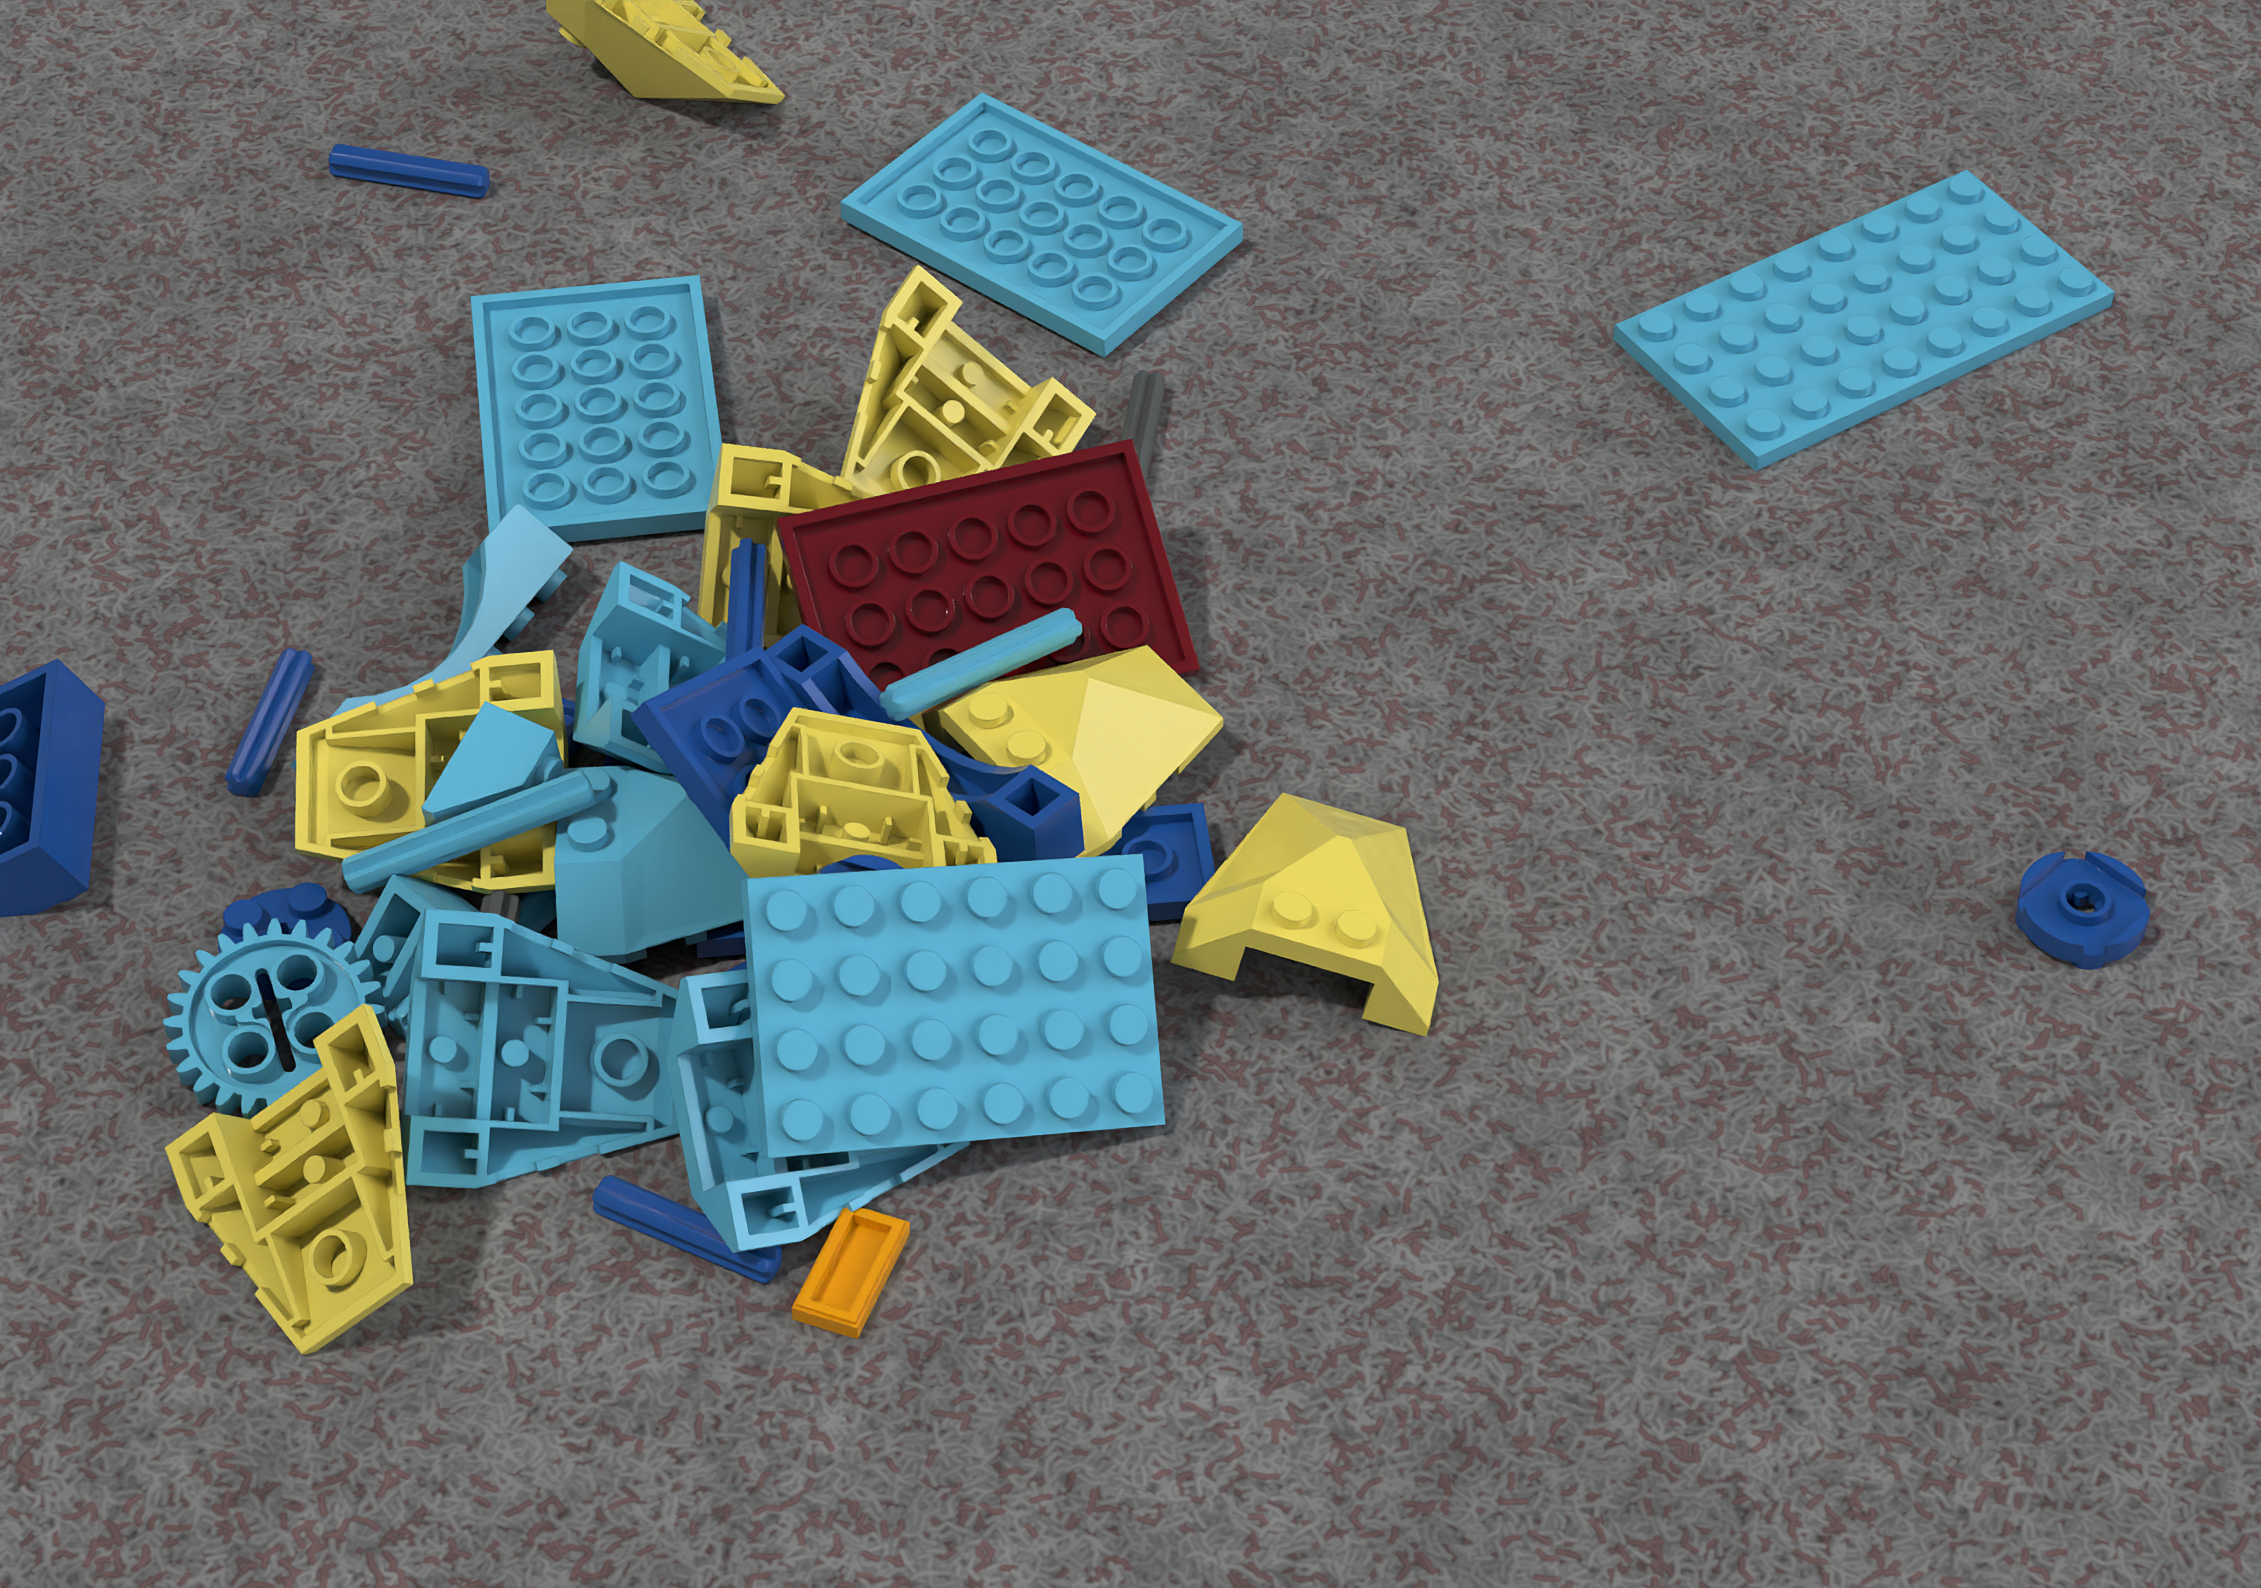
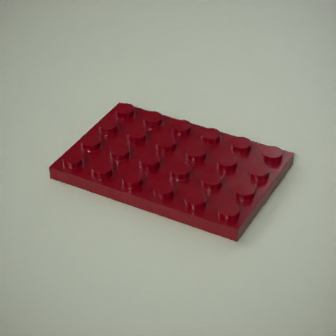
(984, 553)

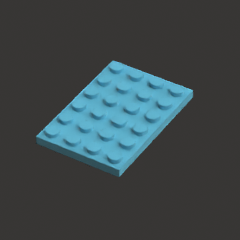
(1042, 223)
(598, 407)
(951, 1004)

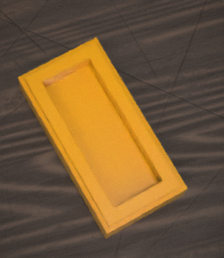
(851, 1271)

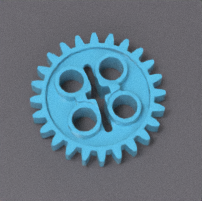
(214, 1040)

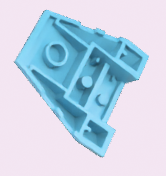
(633, 651)
(640, 868)
(526, 1054)
(715, 1101)

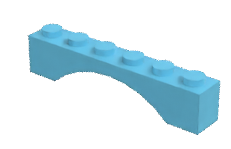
(498, 581)

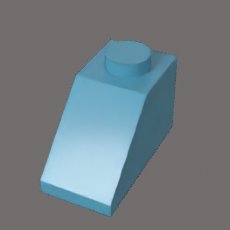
(492, 762)
(394, 930)

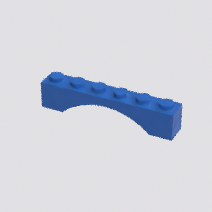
(1015, 807)

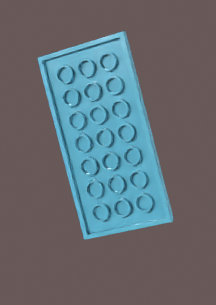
(1861, 318)

